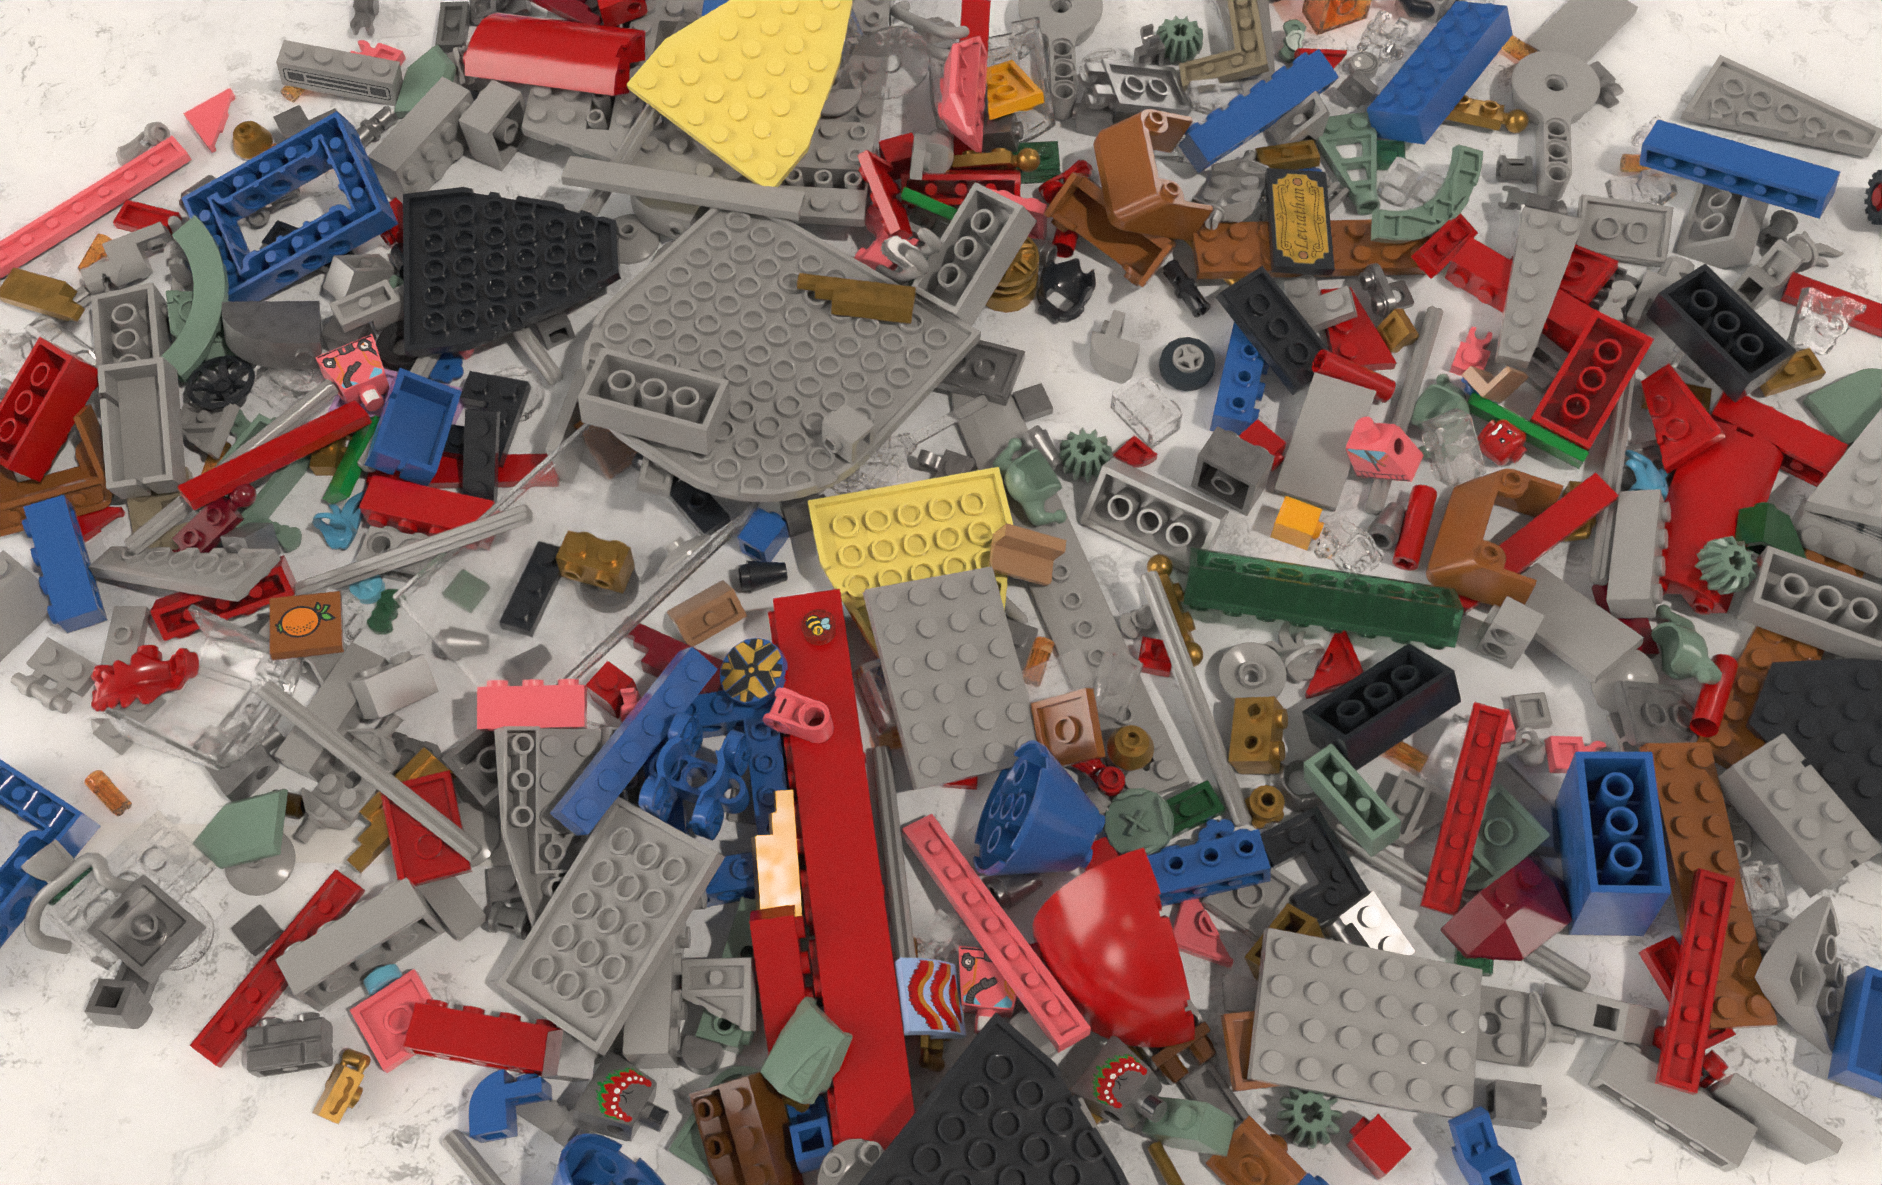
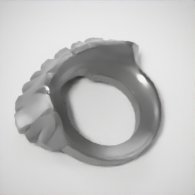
(1280, 781)

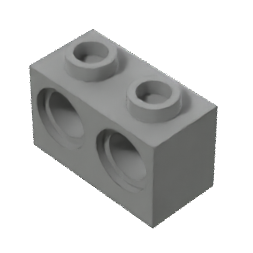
(391, 538)
(1508, 631)

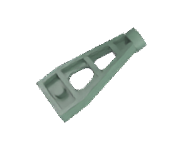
(1348, 130)

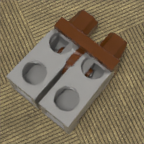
(1166, 1058)

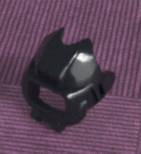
(1069, 282)

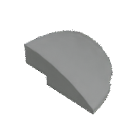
(1803, 973)

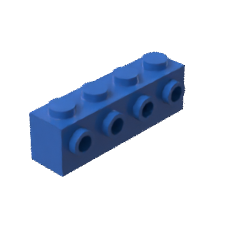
(1239, 385)
(64, 564)
(1210, 866)

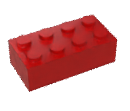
(1591, 379)
(42, 407)

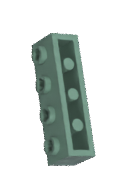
(737, 946)

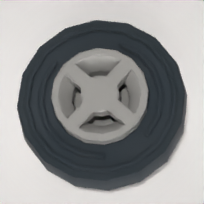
(1192, 353)

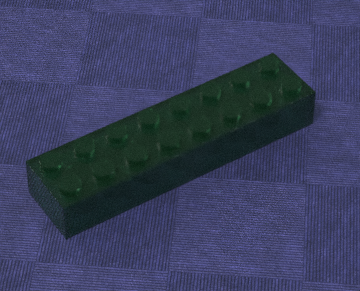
(1322, 598)

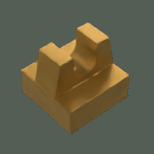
(1397, 330)

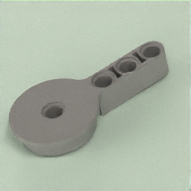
(1061, 35)
(1554, 110)

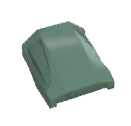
(806, 1054)

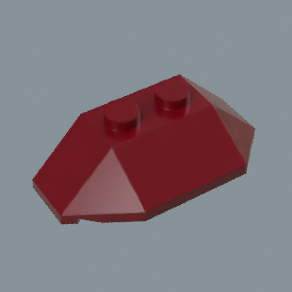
(1512, 914)

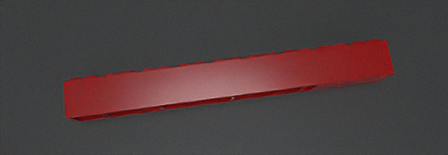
(844, 882)

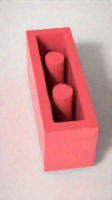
(532, 705)

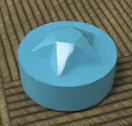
(368, 590)
(381, 977)

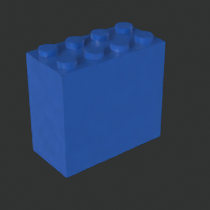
(1612, 843)

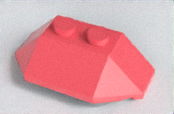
(964, 91)

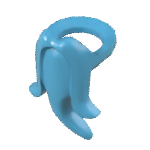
(1646, 474)
(343, 523)

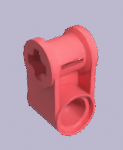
(793, 713)

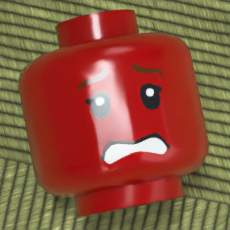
(1502, 442)

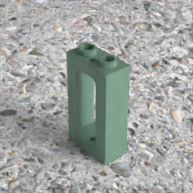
(279, 484)

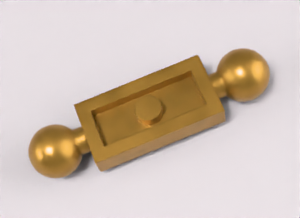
(1488, 115)
(997, 159)
(1174, 592)

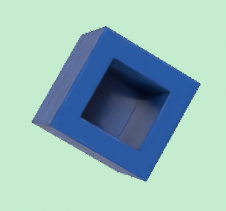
(763, 535)

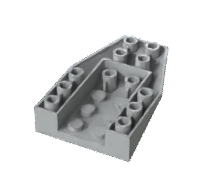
(533, 776)

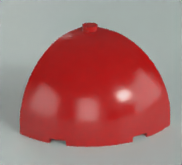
(1117, 953)

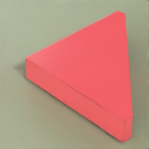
(210, 117)
(1198, 935)

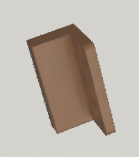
(1497, 387)
(1025, 554)
(707, 613)

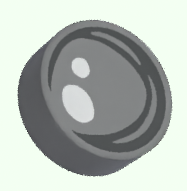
(1364, 62)

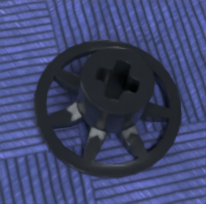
(223, 386)

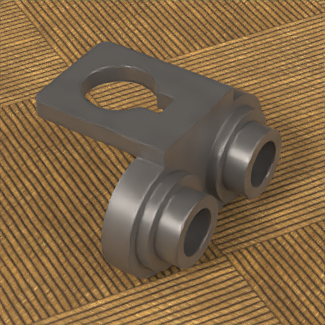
(1381, 293)

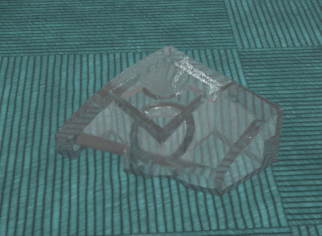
(1209, 95)
(1821, 320)

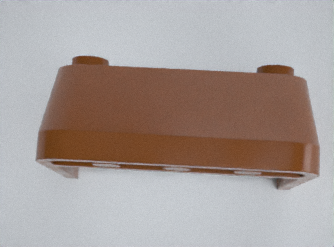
(1130, 180)
(1083, 210)
(81, 485)
(1476, 565)

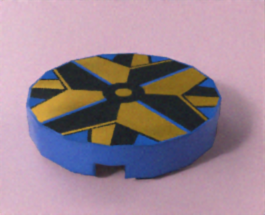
(753, 671)

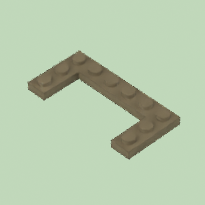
(1244, 61)

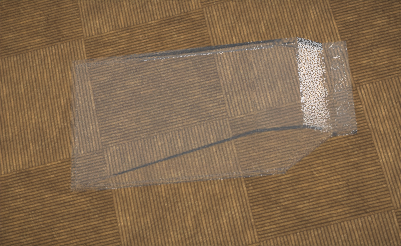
(576, 488)

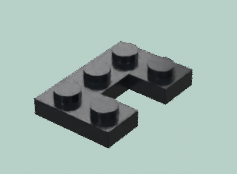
(495, 394)
(1314, 839)

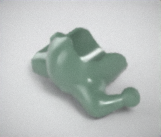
(1436, 401)
(1030, 482)
(1683, 649)

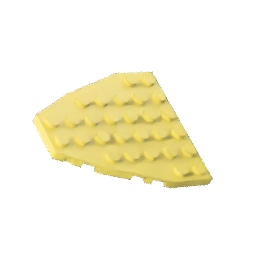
(750, 80)
(908, 534)

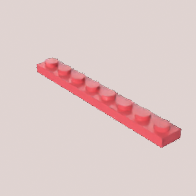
(91, 204)
(996, 934)

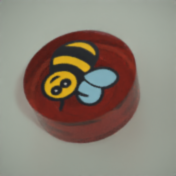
(818, 627)

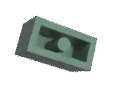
(1192, 1127)

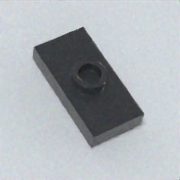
(698, 508)

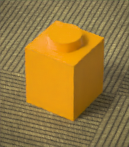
(1297, 523)

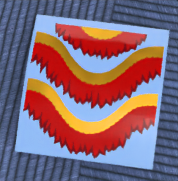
(929, 998)

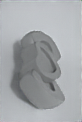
(1617, 300)
(1133, 622)

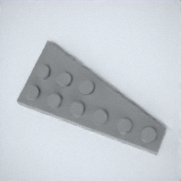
(1759, 105)
(1855, 483)

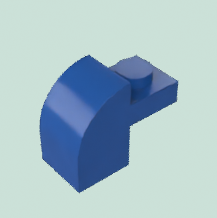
(495, 1102)
(810, 1135)
(1478, 1151)

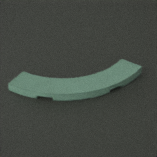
(1445, 205)
(209, 292)

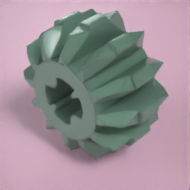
(1181, 39)
(1084, 454)
(1726, 565)
(1319, 1127)

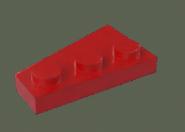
(884, 191)
(1359, 340)
(1678, 417)

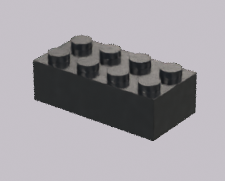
(1720, 332)
(1383, 705)

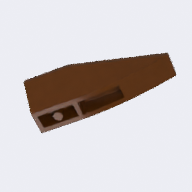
(746, 1132)

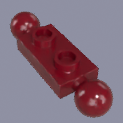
(215, 520)

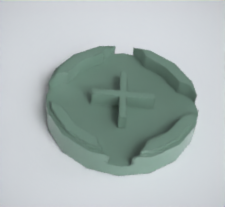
(1138, 821)

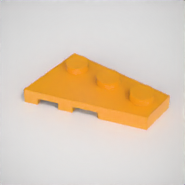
(1010, 90)

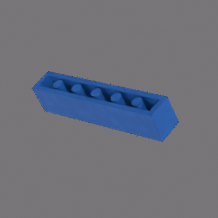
(1257, 111)
(1739, 168)
(633, 742)

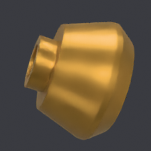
(251, 139)
(1130, 747)

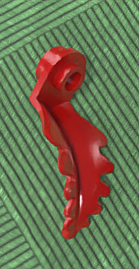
(143, 679)

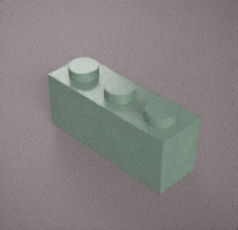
(1351, 800)

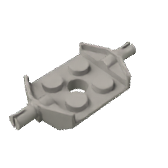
(1233, 189)
(333, 799)
(1521, 1027)

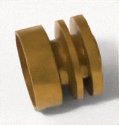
(1019, 282)

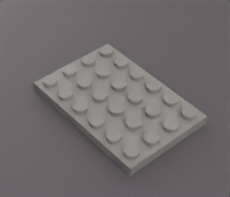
(951, 675)
(610, 924)
(1365, 1024)

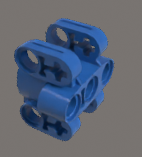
(683, 745)

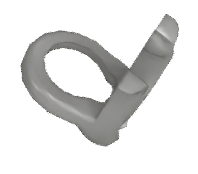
(1811, 251)
(1297, 659)

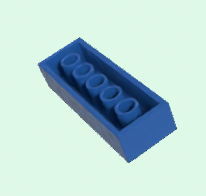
(1440, 72)

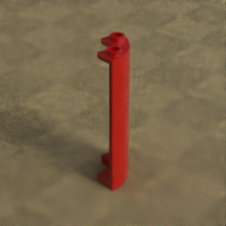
(554, 53)
(1706, 507)

